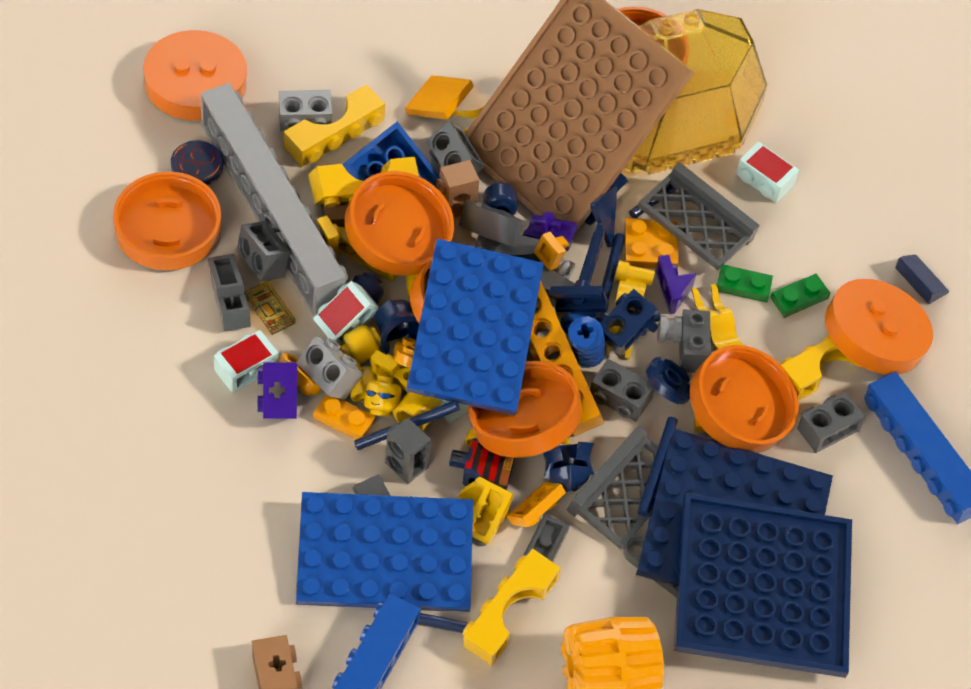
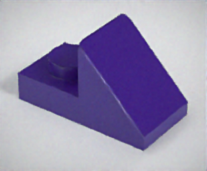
(673, 287)

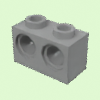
(304, 104)
(329, 367)

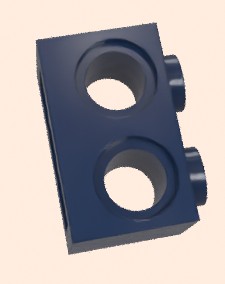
(632, 325)

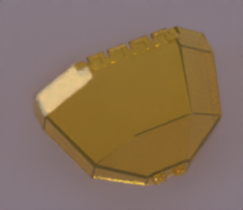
(718, 100)

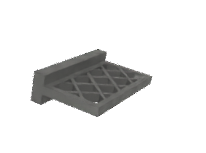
(710, 204)
(605, 478)

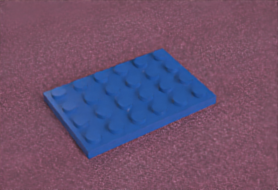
(475, 327)
(376, 545)

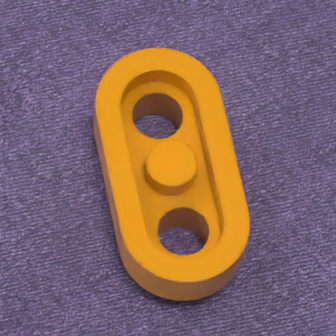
(404, 351)
(305, 383)

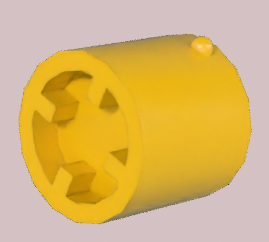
(413, 405)

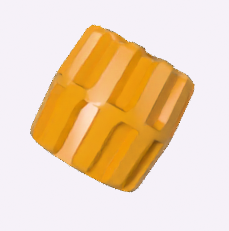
(613, 654)

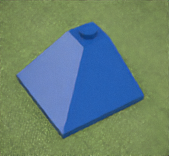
(389, 145)

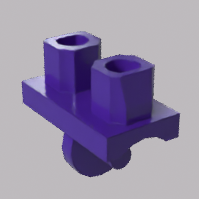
(547, 223)

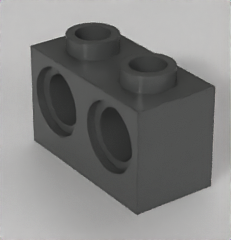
(458, 149)
(263, 251)
(695, 339)
(624, 385)
(833, 426)
(407, 450)

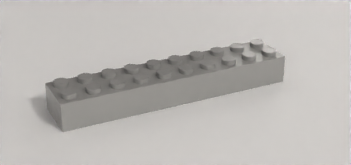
(271, 196)

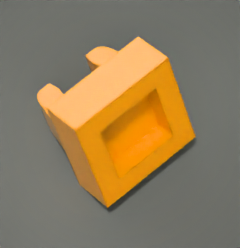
(551, 250)

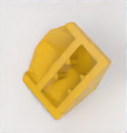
(489, 507)

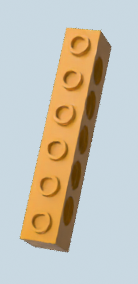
(557, 342)

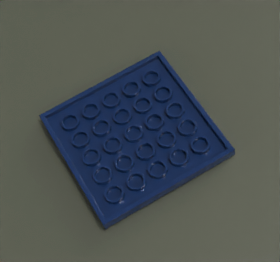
(718, 471)
(764, 585)

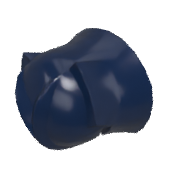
(395, 321)
(569, 465)

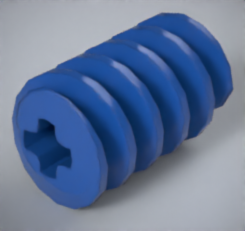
(587, 341)

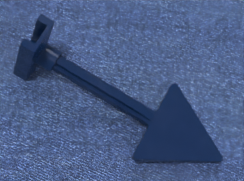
(583, 296)

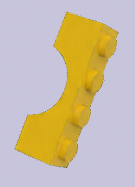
(310, 141)
(334, 184)
(805, 367)
(532, 578)

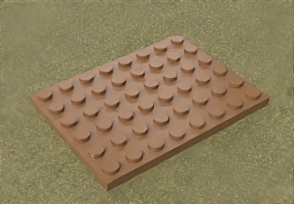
(576, 108)

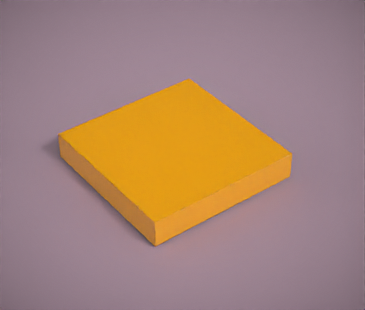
(439, 97)

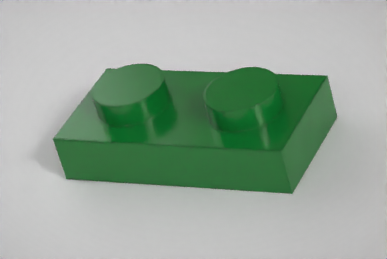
(744, 283)
(800, 295)

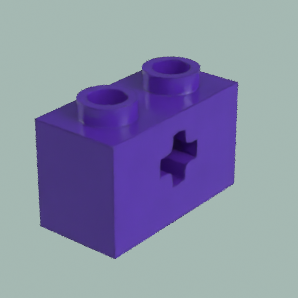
(286, 405)

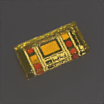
(269, 307)

